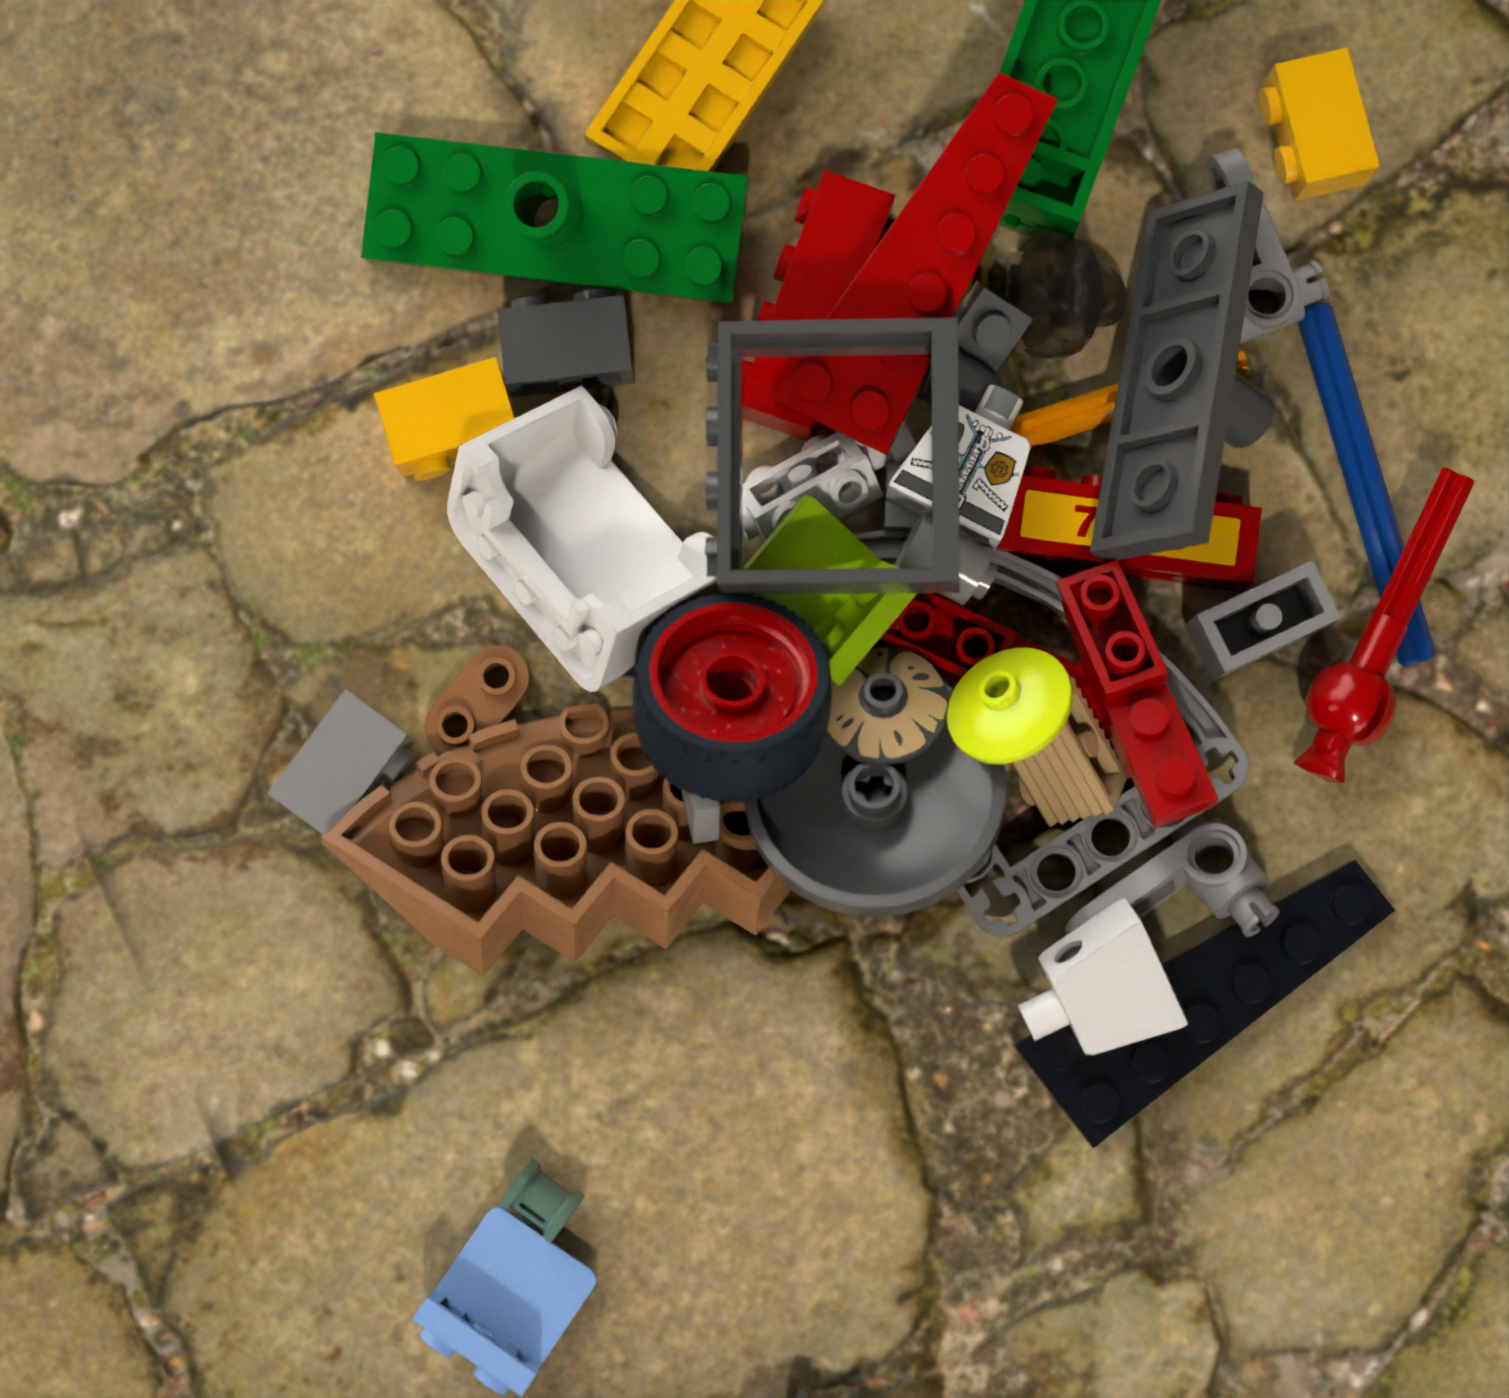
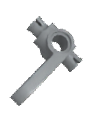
(1270, 264)
(1226, 894)

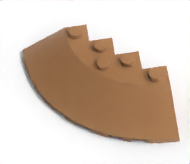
(551, 837)

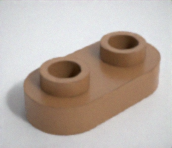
(477, 701)

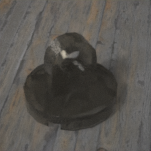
(1063, 293)

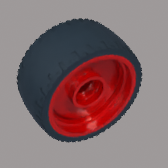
(732, 697)

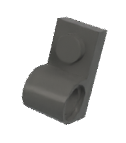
(986, 335)

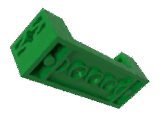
(1086, 61)

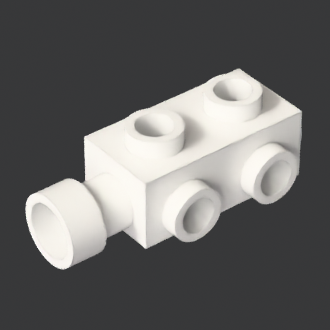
(839, 483)

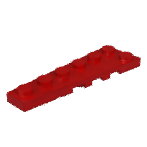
(923, 266)

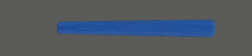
(1360, 465)

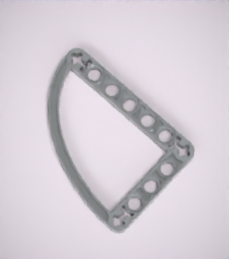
(1076, 842)

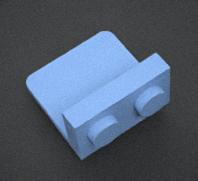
(505, 1301)

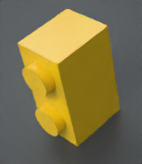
(1318, 125)
(439, 413)

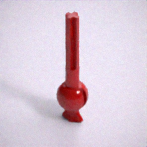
(1353, 699)

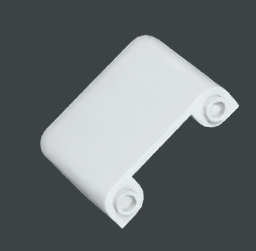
(572, 536)

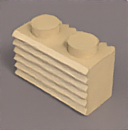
(1074, 772)

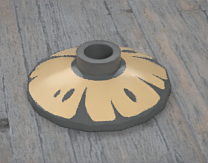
(893, 728)

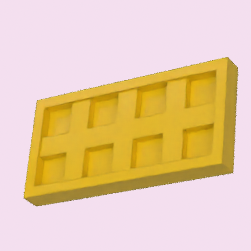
(699, 80)

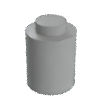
(975, 557)

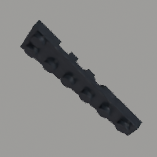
(1221, 992)

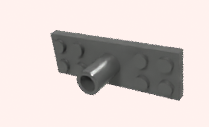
(1181, 378)

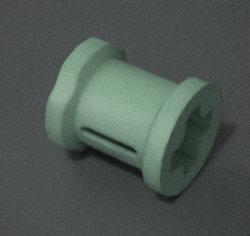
(541, 1200)

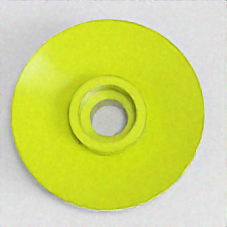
(1021, 720)

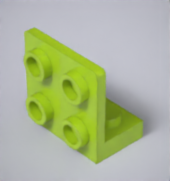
(843, 622)

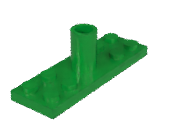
(613, 227)

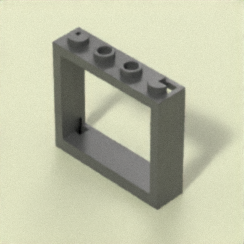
(725, 431)

